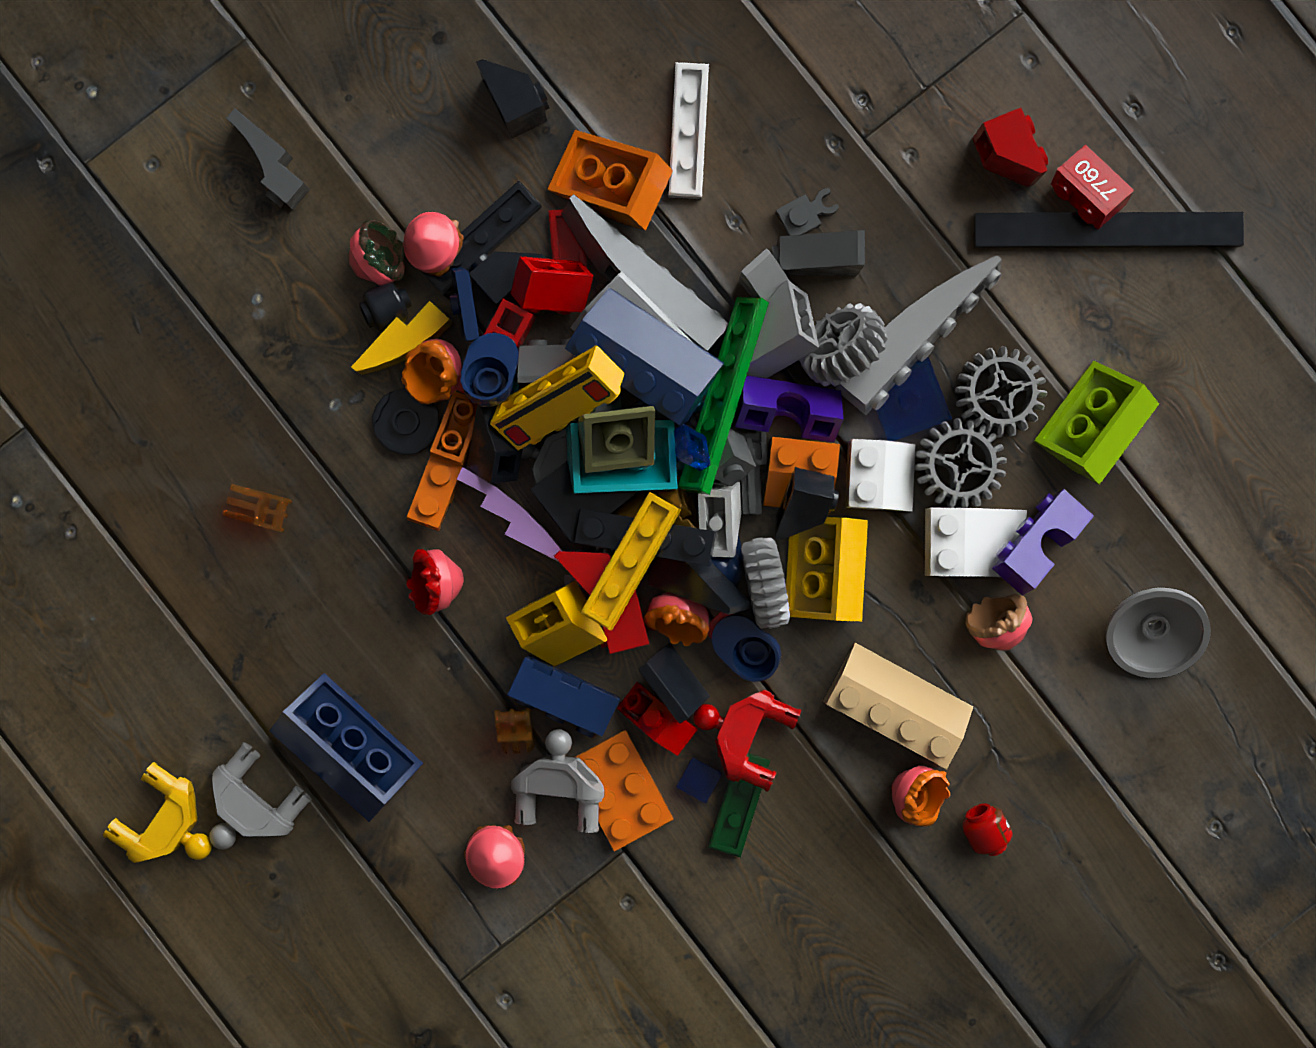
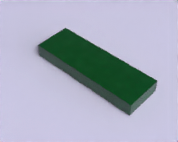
(736, 813)

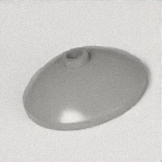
(1161, 646)

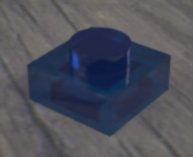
(691, 447)
(699, 779)

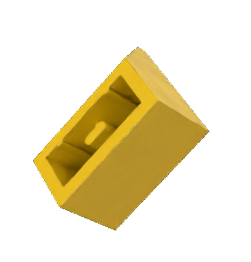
(555, 627)

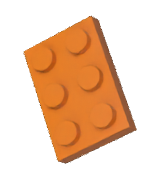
(631, 798)

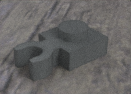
(802, 215)

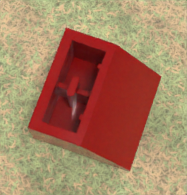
(1009, 148)

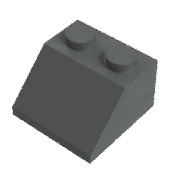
(540, 359)

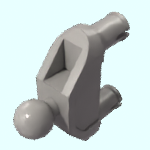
(562, 778)
(244, 808)

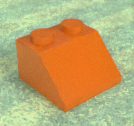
(791, 453)

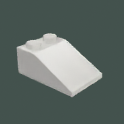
(967, 539)

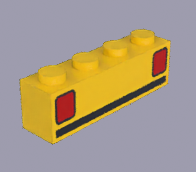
(558, 398)

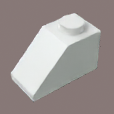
(721, 514)

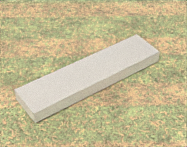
(688, 130)

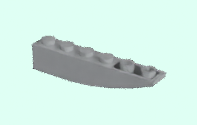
(916, 330)

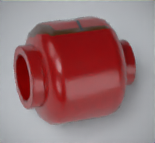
(987, 829)

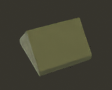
(617, 439)

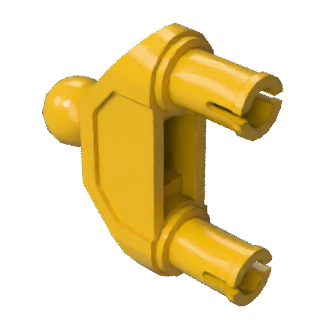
(170, 825)

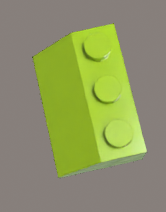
(1097, 421)

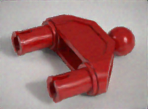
(738, 731)

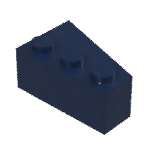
(563, 696)

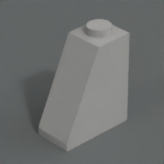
(785, 333)

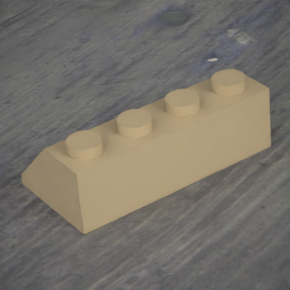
(899, 705)

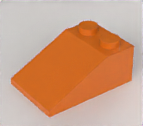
(612, 178)

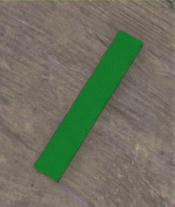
(726, 389)

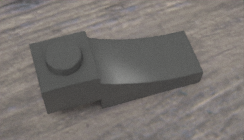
(280, 182)

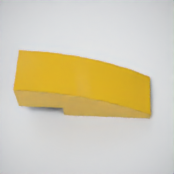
(399, 339)

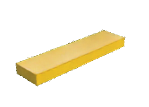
(630, 561)

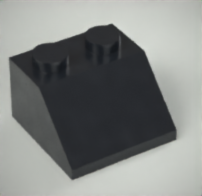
(515, 97)

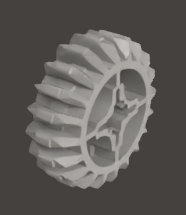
(847, 344)
(995, 378)
(964, 448)
(765, 583)

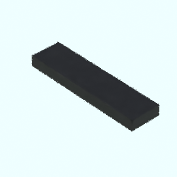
(490, 230)

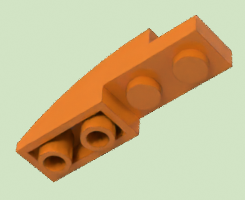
(446, 460)

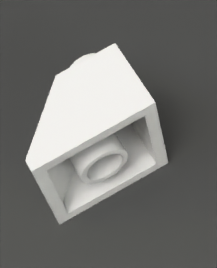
(880, 475)

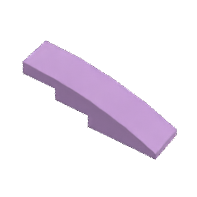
(522, 526)

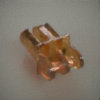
(261, 508)
(514, 727)

